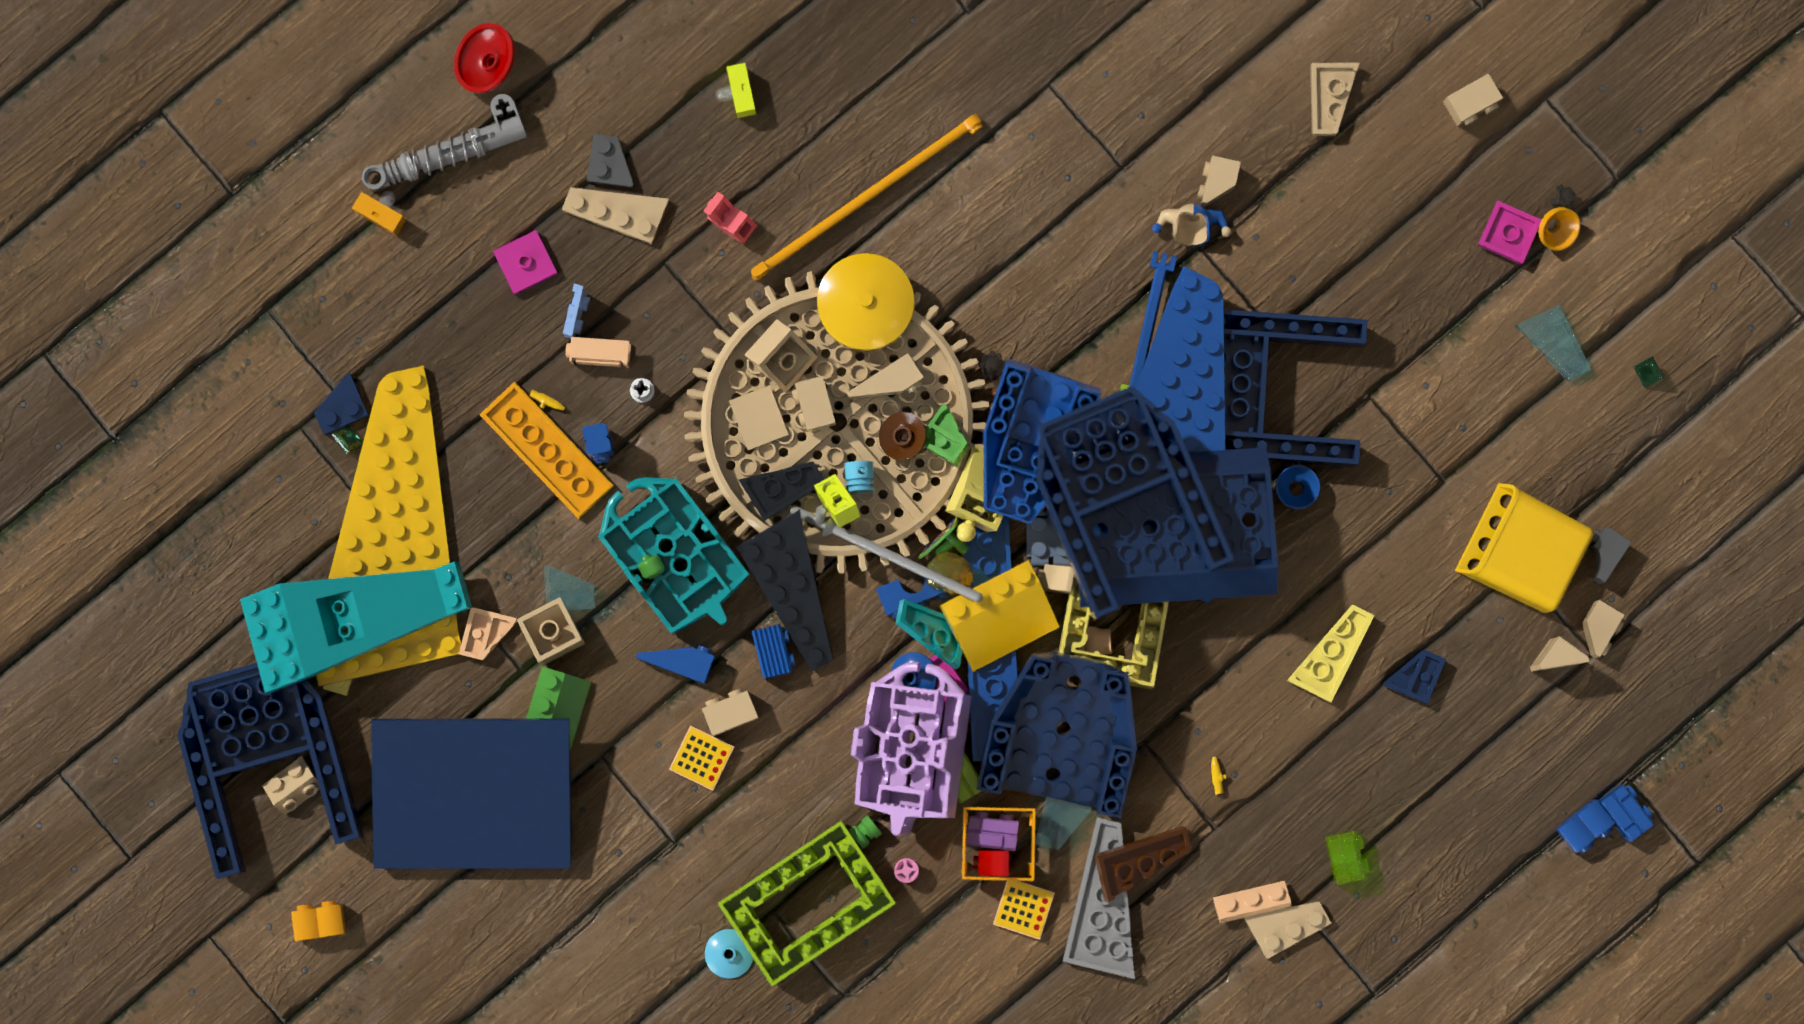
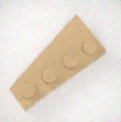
(623, 213)

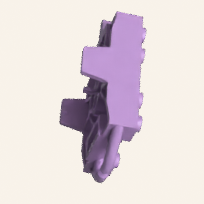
(892, 716)

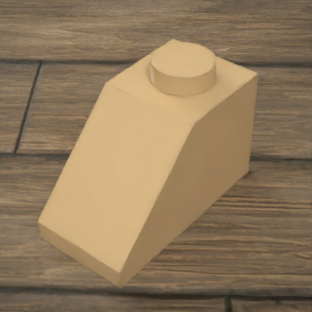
(1056, 578)

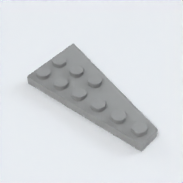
(1100, 929)

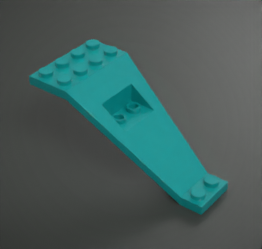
(303, 632)

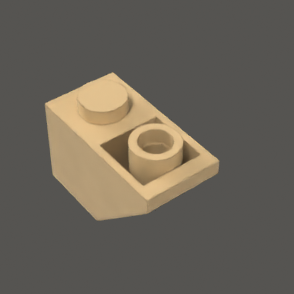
(1220, 179)
(1600, 626)

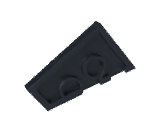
(779, 489)

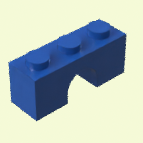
(893, 593)

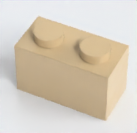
(1473, 100)
(814, 404)
(729, 712)

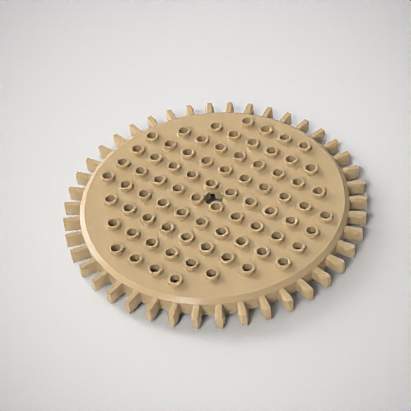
(721, 447)

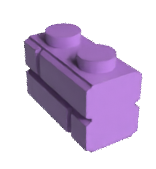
(992, 832)

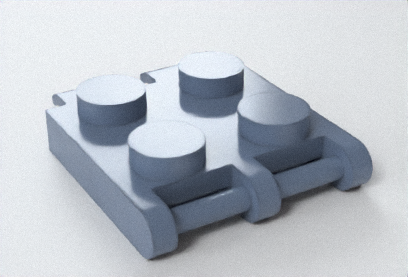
(1044, 542)

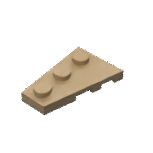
(1286, 926)

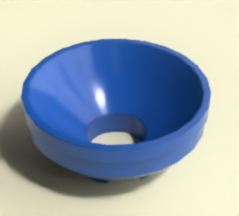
(1306, 478)

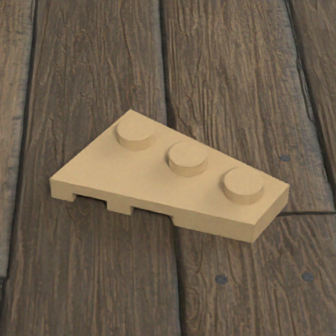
(1329, 95)

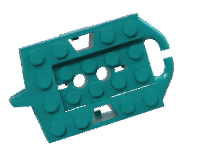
(676, 519)

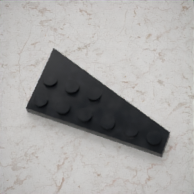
(787, 577)

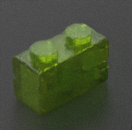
(1346, 857)

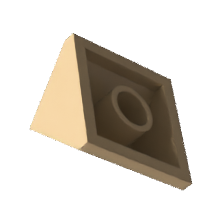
(1558, 654)

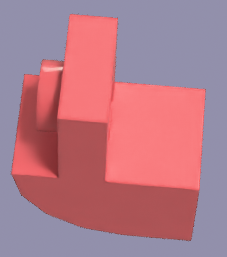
(729, 218)

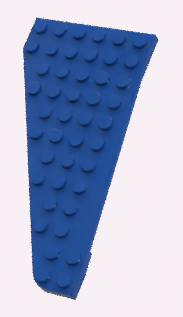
(1187, 368)

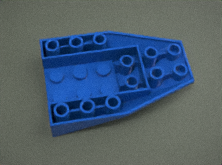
(1011, 434)

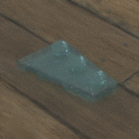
(1556, 341)

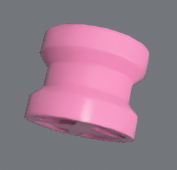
(906, 870)

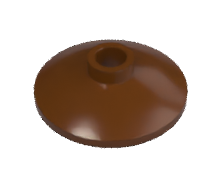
(891, 436)

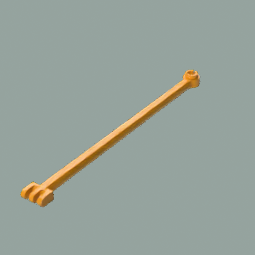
(971, 125)

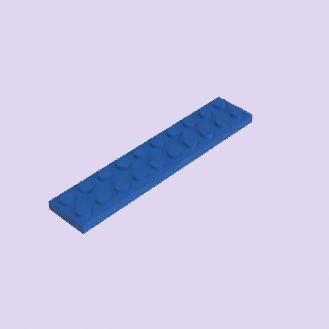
(988, 686)

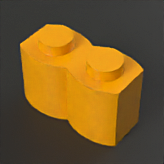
(318, 922)

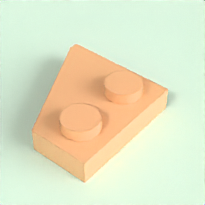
(484, 632)

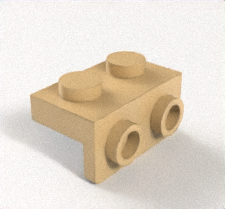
(292, 786)

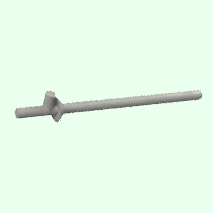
(831, 527)

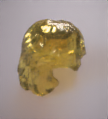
(953, 567)

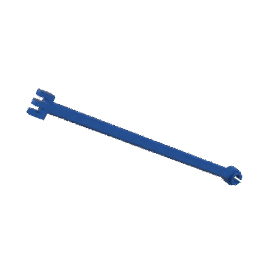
(1161, 269)

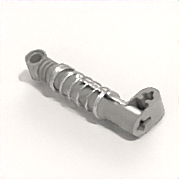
(449, 152)

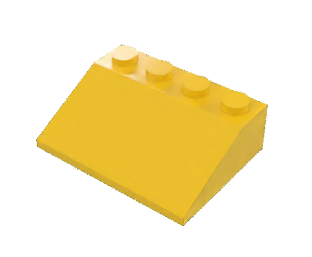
(1005, 619)

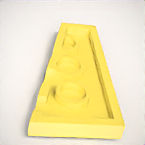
(1330, 659)

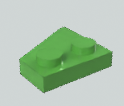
(946, 437)

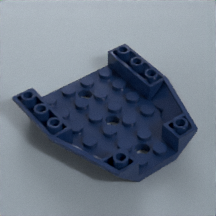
(1091, 757)

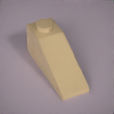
(893, 379)

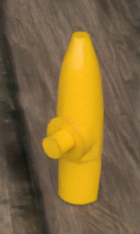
(546, 400)
(1217, 777)

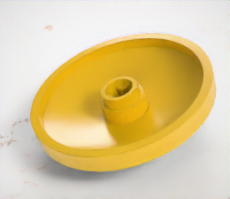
(865, 302)

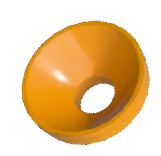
(1564, 233)

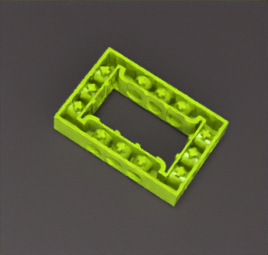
(778, 963)

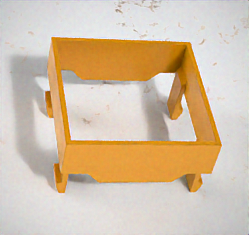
(1030, 865)

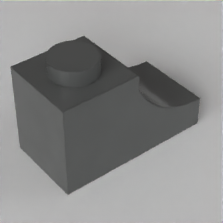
(1608, 550)

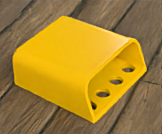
(1529, 552)

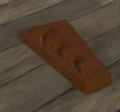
(1130, 863)

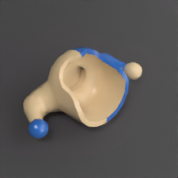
(1192, 224)

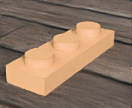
(1252, 901)

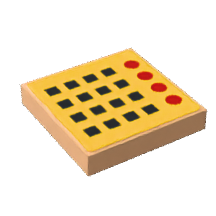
(701, 758)
(1023, 908)

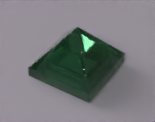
(1648, 372)
(347, 439)

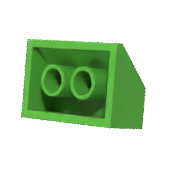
(559, 697)

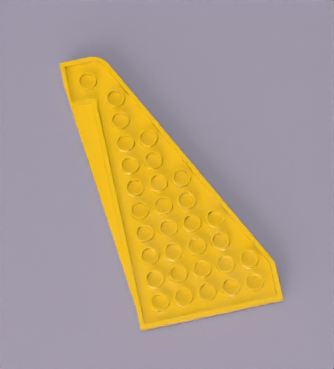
(396, 518)

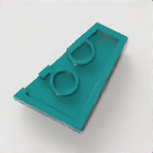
(930, 630)

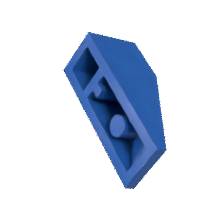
(684, 661)

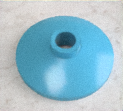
(719, 963)

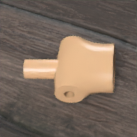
(1098, 640)

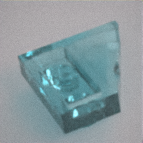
(574, 592)
(1059, 821)

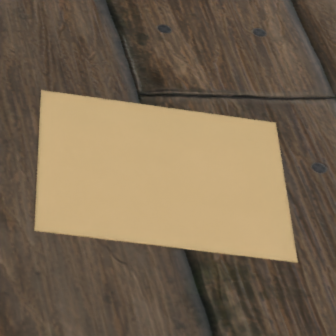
(758, 417)

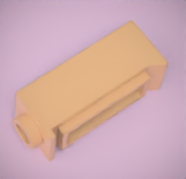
(599, 352)

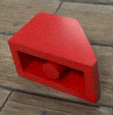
(992, 863)

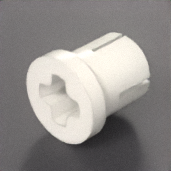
(647, 395)

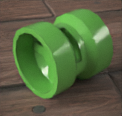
(865, 832)

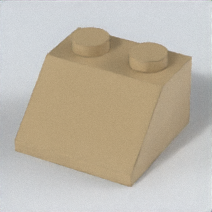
(781, 355)
(550, 631)

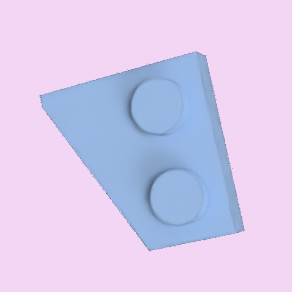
(580, 303)

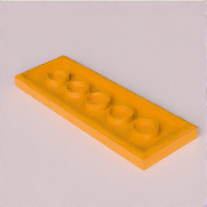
(547, 450)

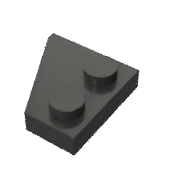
(608, 163)

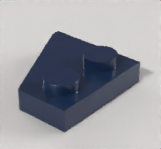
(341, 407)
(1417, 676)

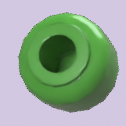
(651, 566)

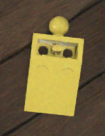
(970, 493)

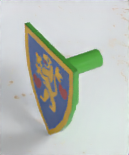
(952, 540)

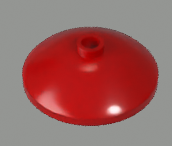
(484, 58)

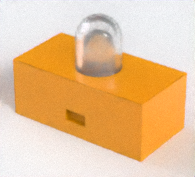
(380, 211)

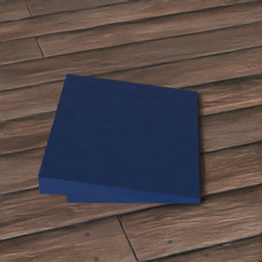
(471, 793)

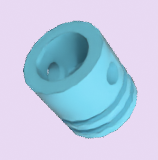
(859, 482)

